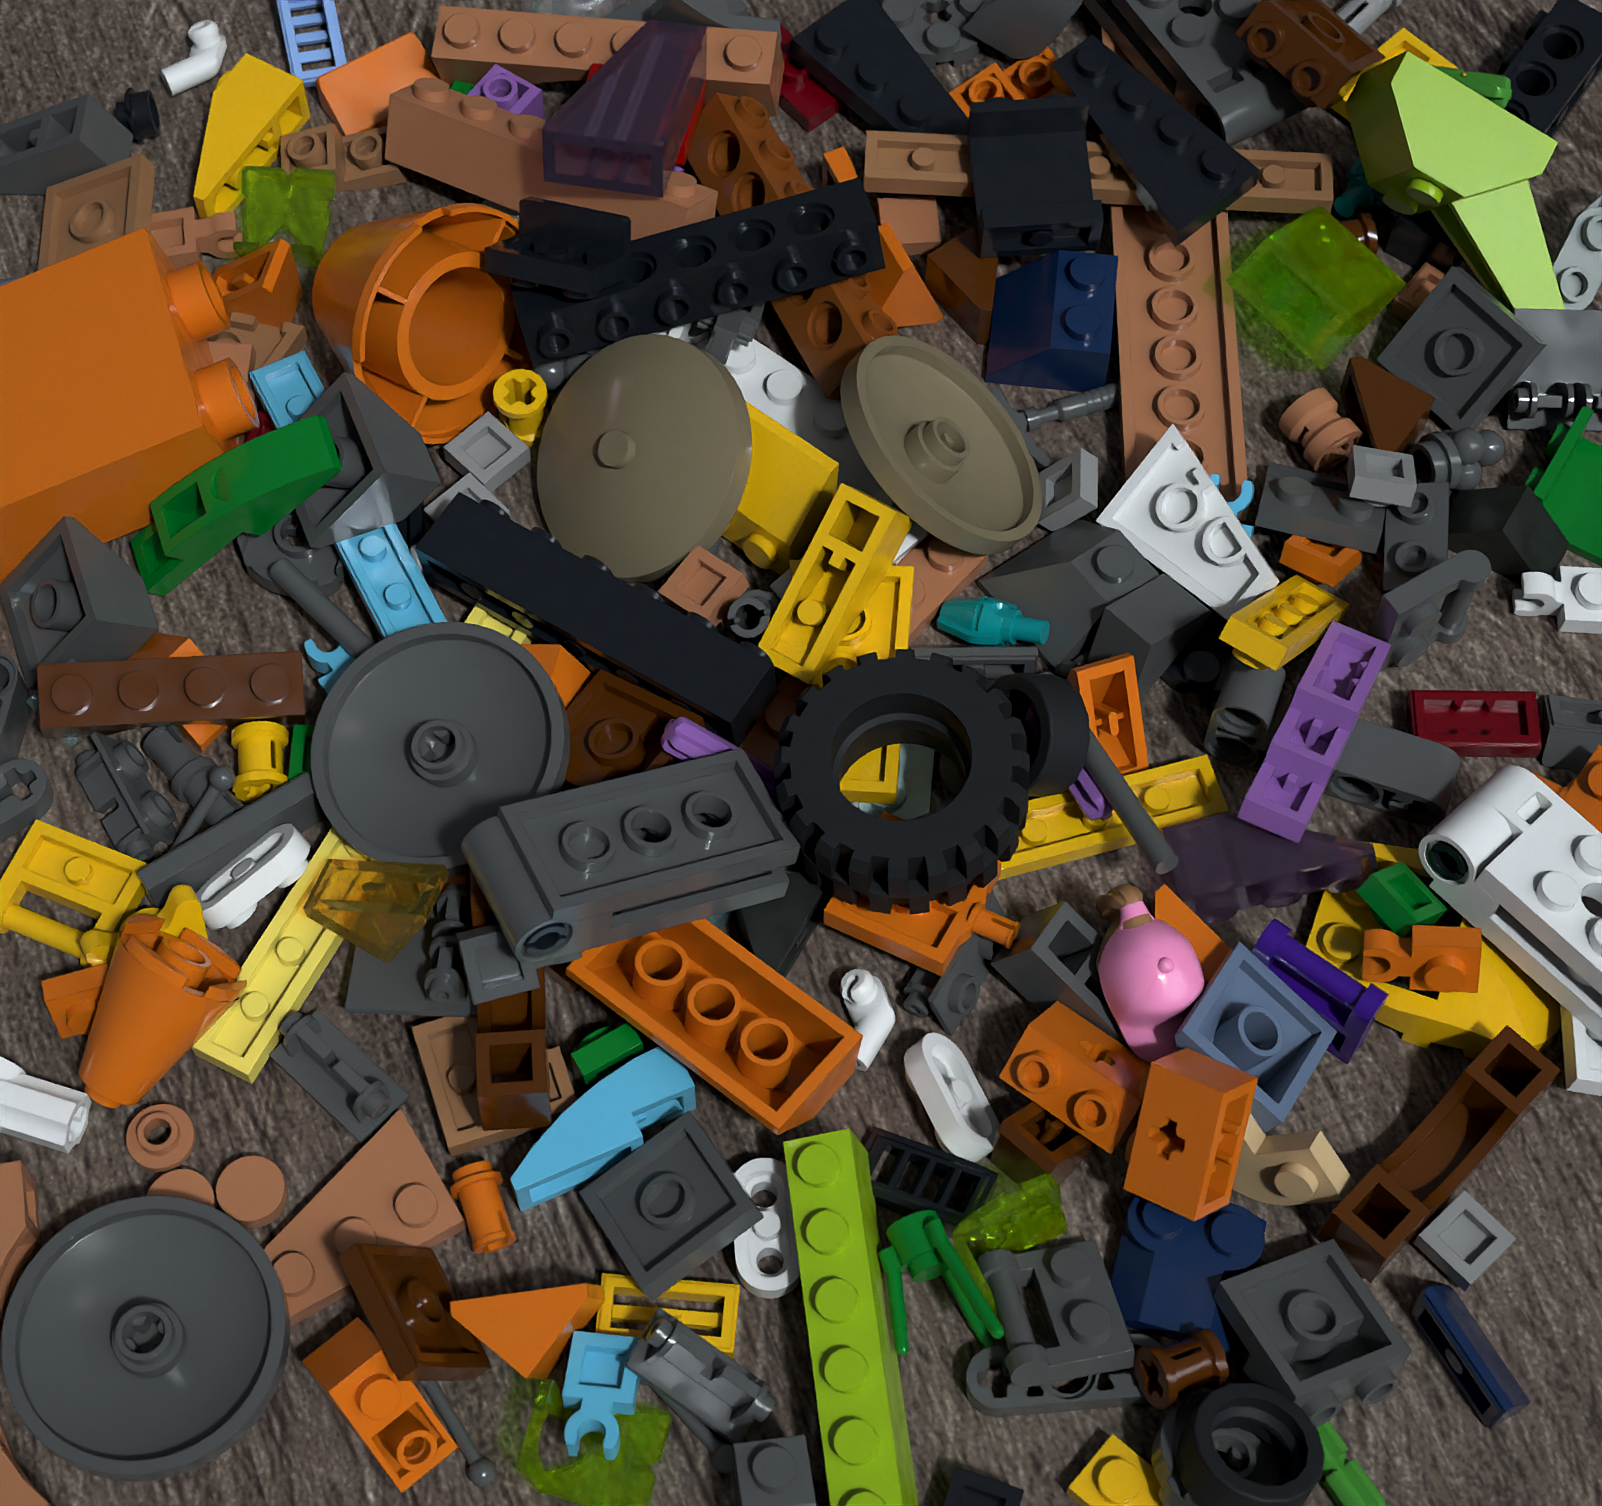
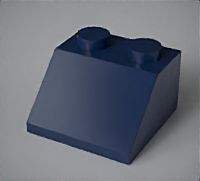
(1054, 322)

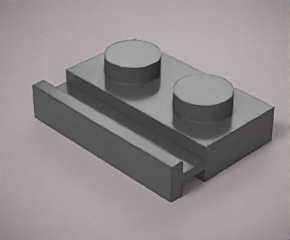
(1318, 509)

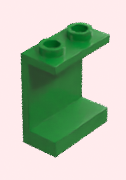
(1573, 487)

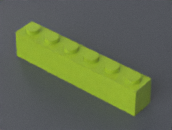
(849, 1322)

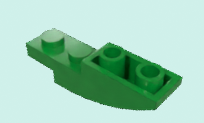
(230, 495)

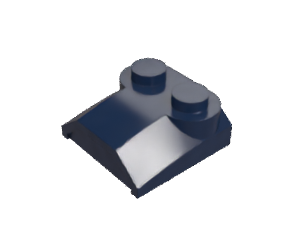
(1174, 1265)

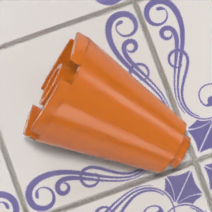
(154, 1008)

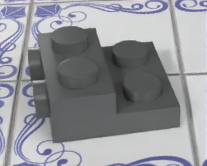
(1314, 1331)

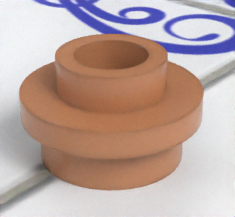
(171, 1152)

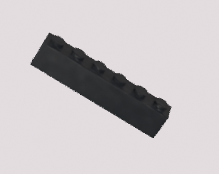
(596, 616)

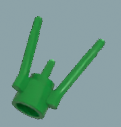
(925, 1252)

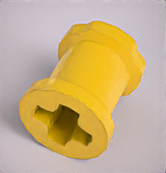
(521, 404)
(259, 758)

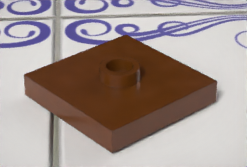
(410, 1313)

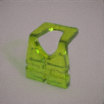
(287, 202)
(1011, 1223)
(592, 1478)

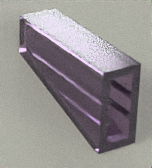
(631, 114)

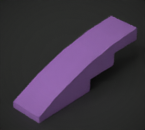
(1314, 732)

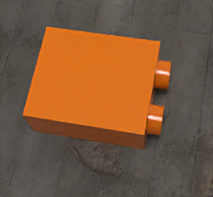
(109, 390)

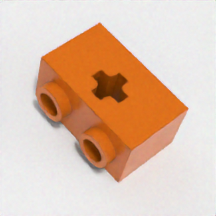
(1078, 1076)
(1189, 1133)

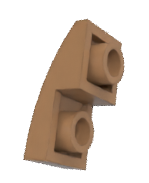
(353, 158)

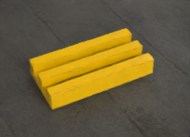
(683, 1290)

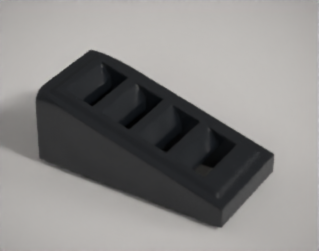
(955, 1170)

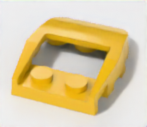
(1454, 1018)

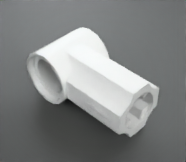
(41, 1109)

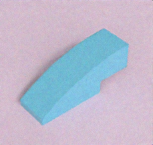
(604, 1127)

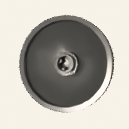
(434, 740)
(145, 1338)

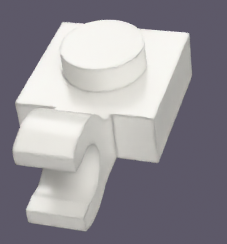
(1570, 595)

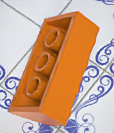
(726, 1019)

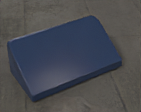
(1468, 1355)

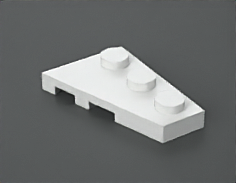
(1189, 529)

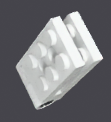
(1532, 882)

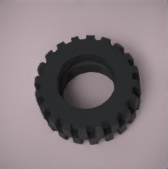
(901, 704)

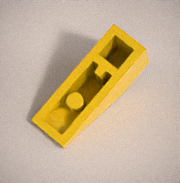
(244, 129)
(834, 581)

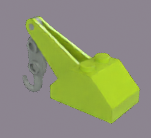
(1470, 163)

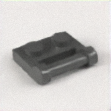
(1429, 607)
(1076, 1306)

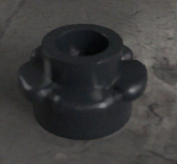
(139, 114)

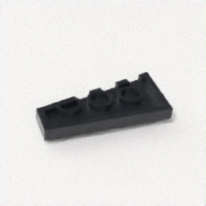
(876, 71)
(1165, 150)

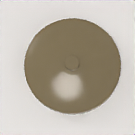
(941, 445)
(644, 456)

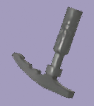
(1063, 410)

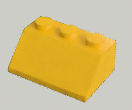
(783, 497)

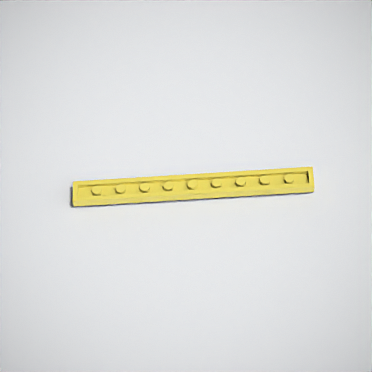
(289, 954)

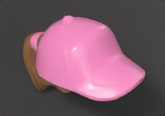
(1145, 973)

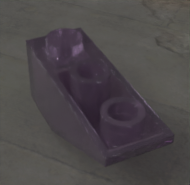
(1240, 865)

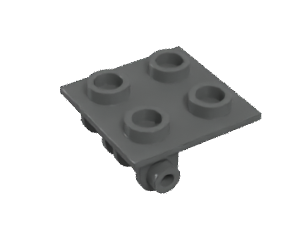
(1563, 374)
(425, 974)

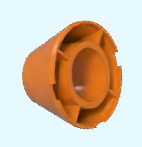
(421, 315)

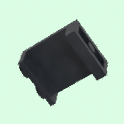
(1032, 176)

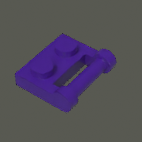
(1325, 988)

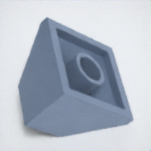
(1260, 1028)

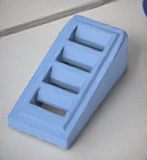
(293, 40)

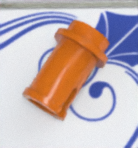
(483, 1206)

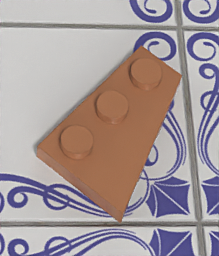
(378, 1198)

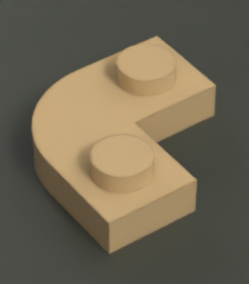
(1290, 1168)

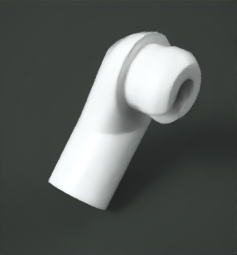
(202, 62)
(869, 1011)

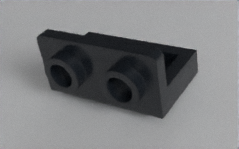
(564, 249)

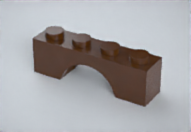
(169, 691)
(511, 1048)
(1440, 1153)

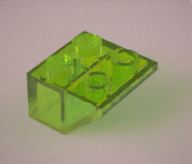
(1316, 285)

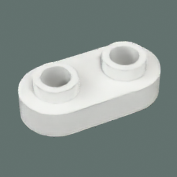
(268, 863)
(951, 1097)
(771, 1235)

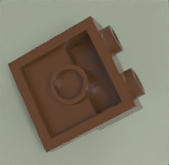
(1309, 48)
(618, 731)

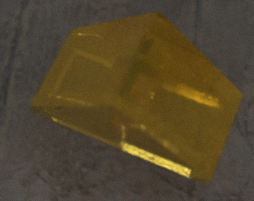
(375, 902)

